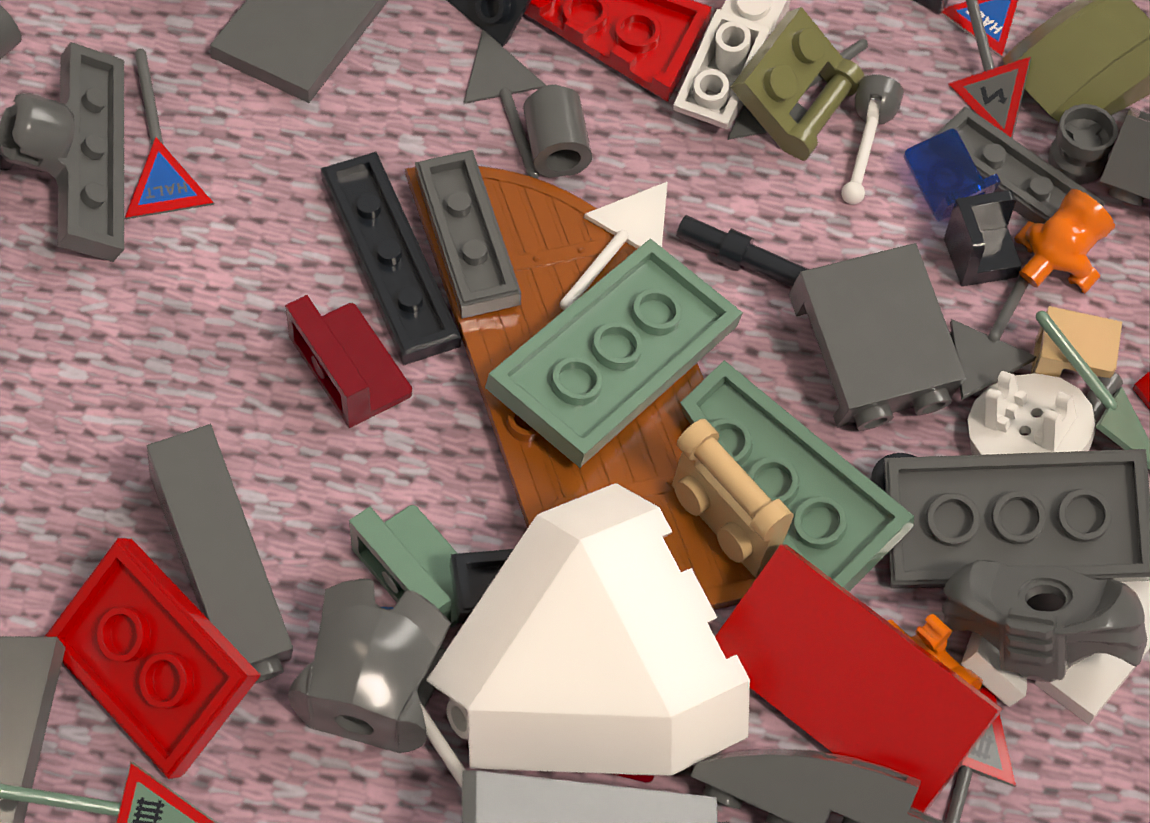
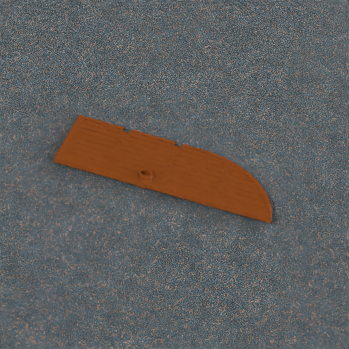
(549, 253)

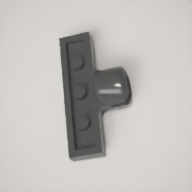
(79, 146)

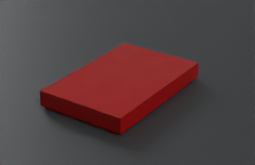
(151, 658)

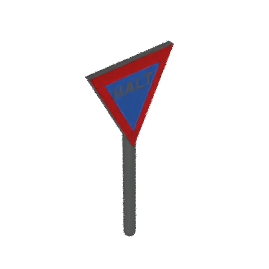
(163, 182)

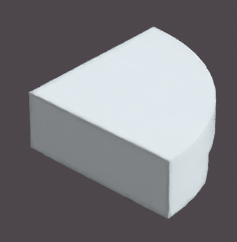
(985, 662)

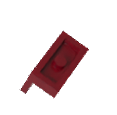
(347, 359)

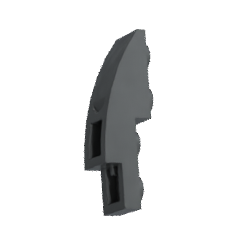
(811, 785)

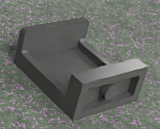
(880, 336)

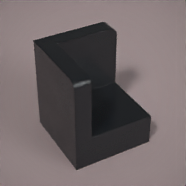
(981, 239)

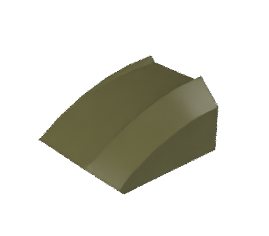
(1088, 56)

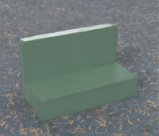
(406, 556)

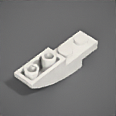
(725, 51)

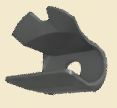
(371, 668)

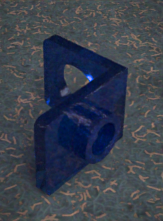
(946, 172)

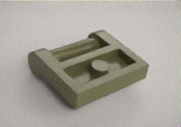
(783, 73)

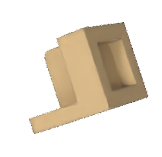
(1092, 336)

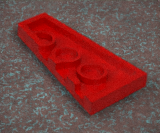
(636, 37)

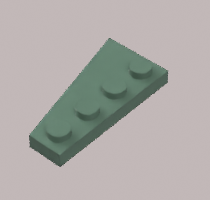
(839, 513)

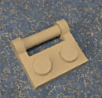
(728, 499)

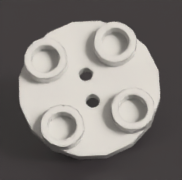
(1009, 411)

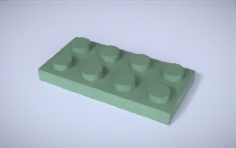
(613, 352)

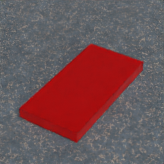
(853, 676)

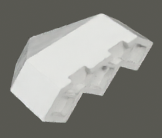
(593, 651)

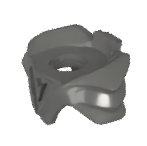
(1045, 616)

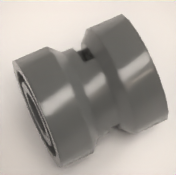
(1083, 143)

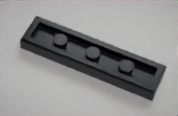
(390, 258)

